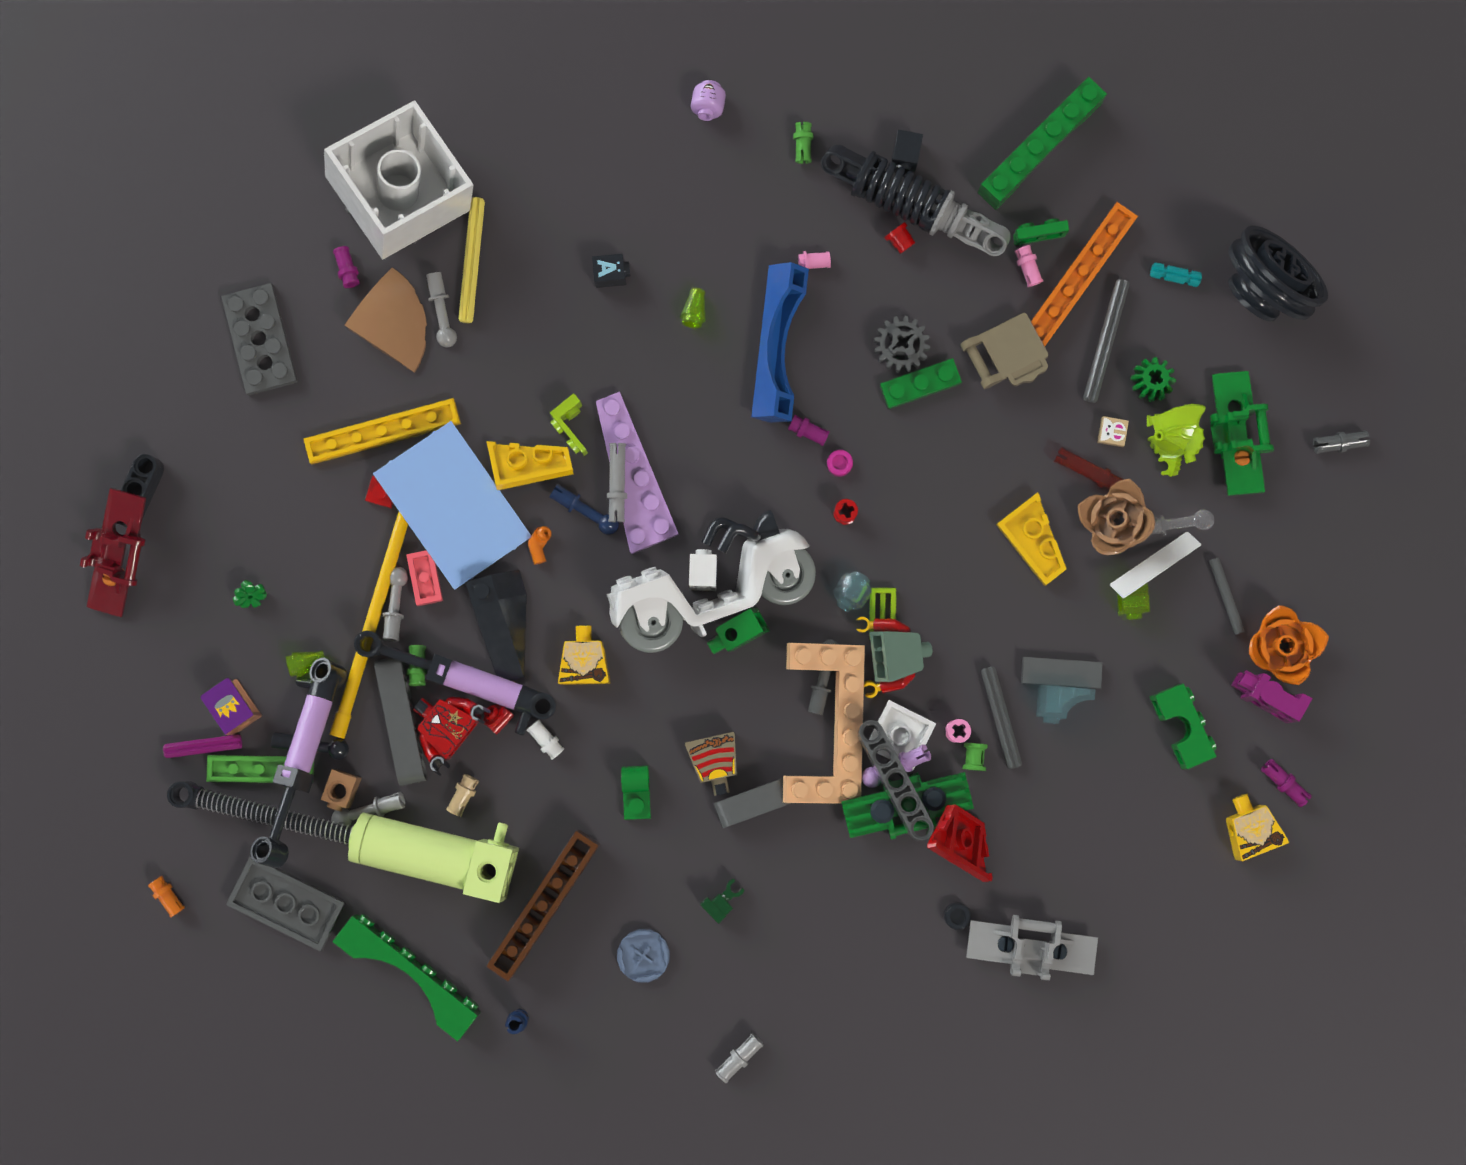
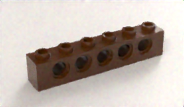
(543, 905)

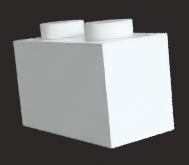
(703, 571)

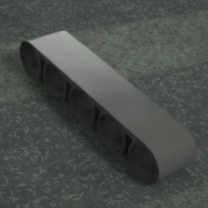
(400, 721)
(895, 767)

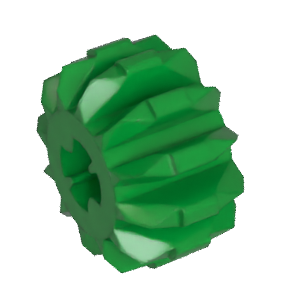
(1143, 378)

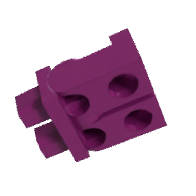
(1271, 696)

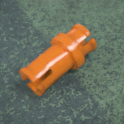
(166, 896)

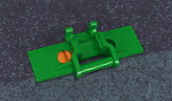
(1229, 433)

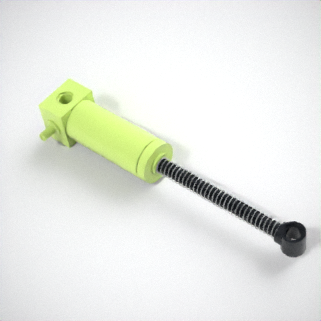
(386, 843)

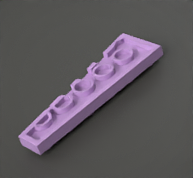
(645, 509)

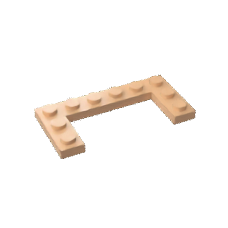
(849, 694)

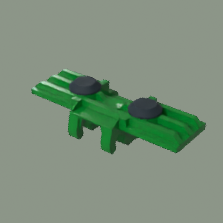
(876, 811)

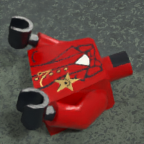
(446, 727)

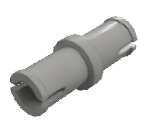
(739, 1057)

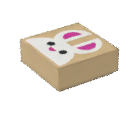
(1113, 431)

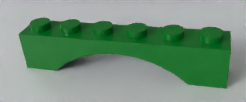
(1041, 142)
(450, 1009)

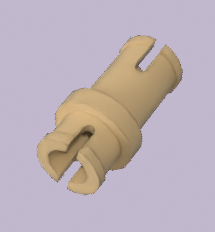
(464, 791)

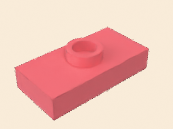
(424, 578)

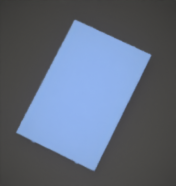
(452, 505)

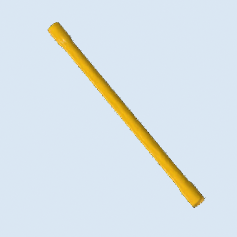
(343, 715)

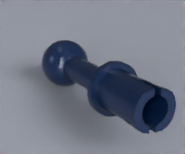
(571, 502)

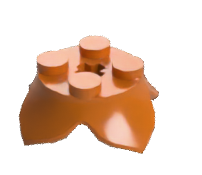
(1304, 640)

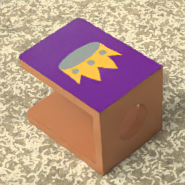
(231, 706)

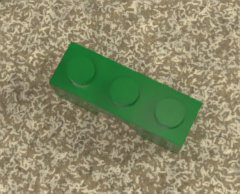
(1195, 745)

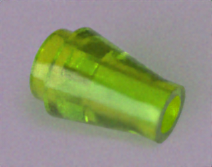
(694, 310)
(300, 662)

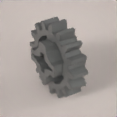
(895, 334)

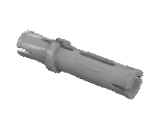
(617, 483)

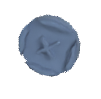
(643, 955)

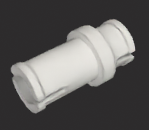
(545, 739)

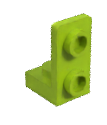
(568, 410)

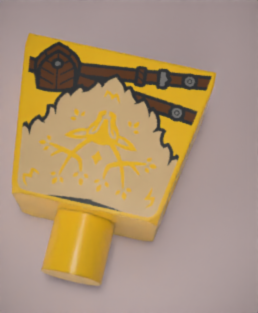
(583, 660)
(1253, 830)

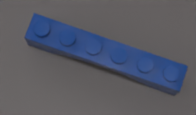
(784, 292)

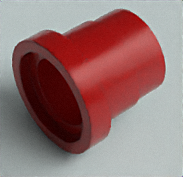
(900, 238)

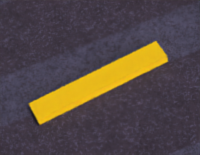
(381, 431)

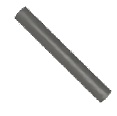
(1226, 596)

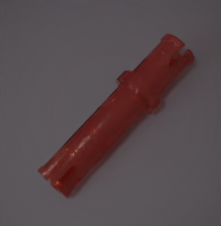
(1091, 471)

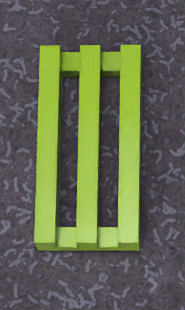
(882, 591)

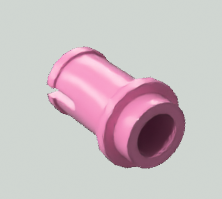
(814, 260)

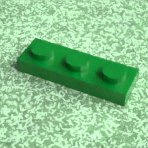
(920, 383)

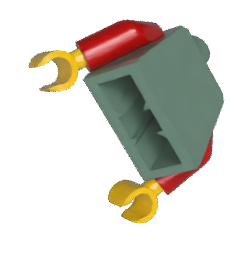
(895, 654)

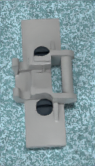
(1031, 956)

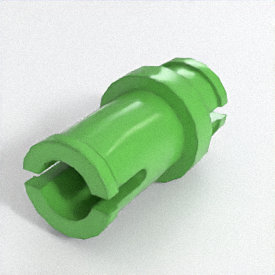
(803, 142)
(416, 674)

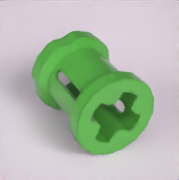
(974, 756)

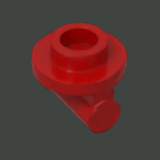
(497, 718)

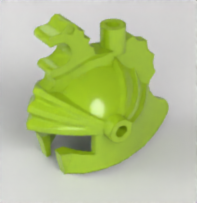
(1177, 435)

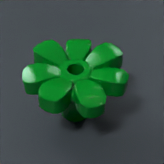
(249, 594)

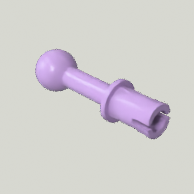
(908, 761)

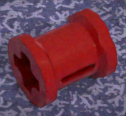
(849, 504)

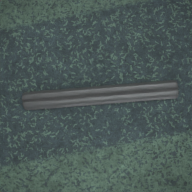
(1106, 341)

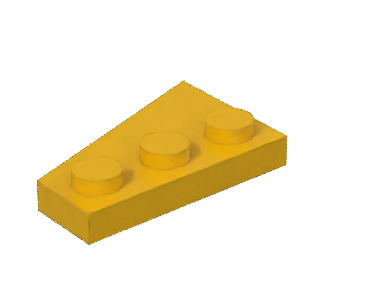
(523, 465)
(1032, 538)

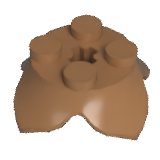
(1100, 511)

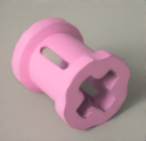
(966, 730)

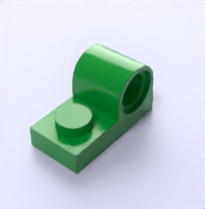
(636, 792)

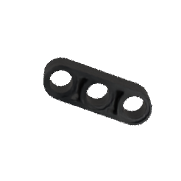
(148, 481)

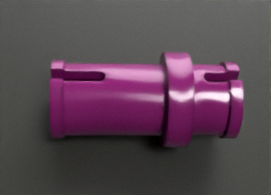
(347, 270)
(808, 430)

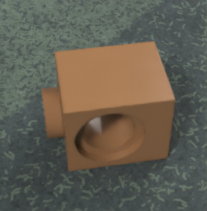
(351, 784)

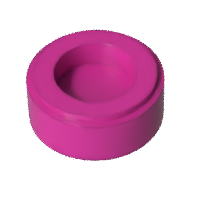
(839, 463)

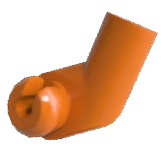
(537, 542)

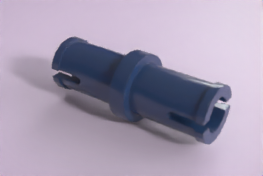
(515, 1027)

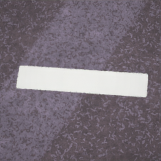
(1155, 564)

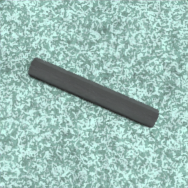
(1001, 717)

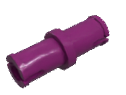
(1286, 783)

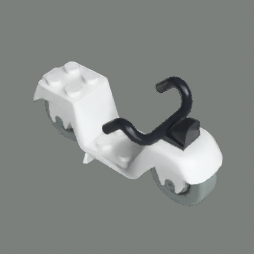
(771, 565)

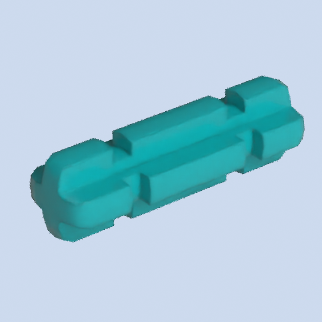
(1176, 274)

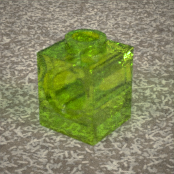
(1134, 604)

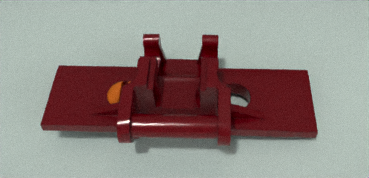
(108, 549)

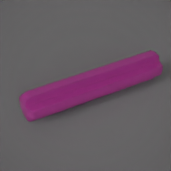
(202, 746)

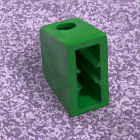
(748, 627)

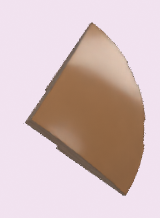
(392, 320)

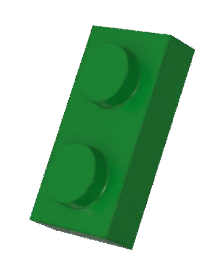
(1049, 230)

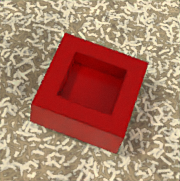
(377, 494)

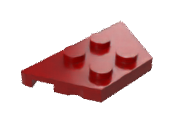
(961, 841)

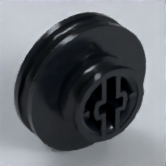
(1274, 276)

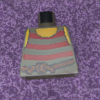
(714, 760)

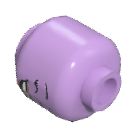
(708, 100)

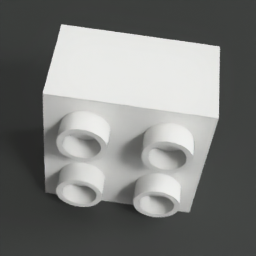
(398, 179)

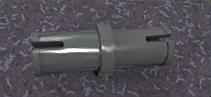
(1341, 442)

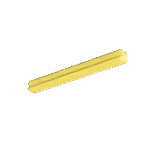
(471, 260)

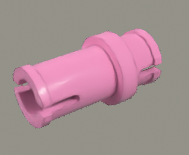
(1027, 261)

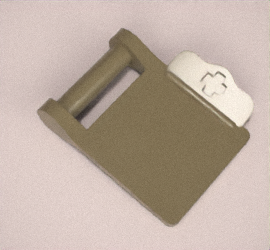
(1013, 350)

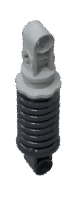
(930, 208)

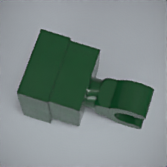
(719, 906)

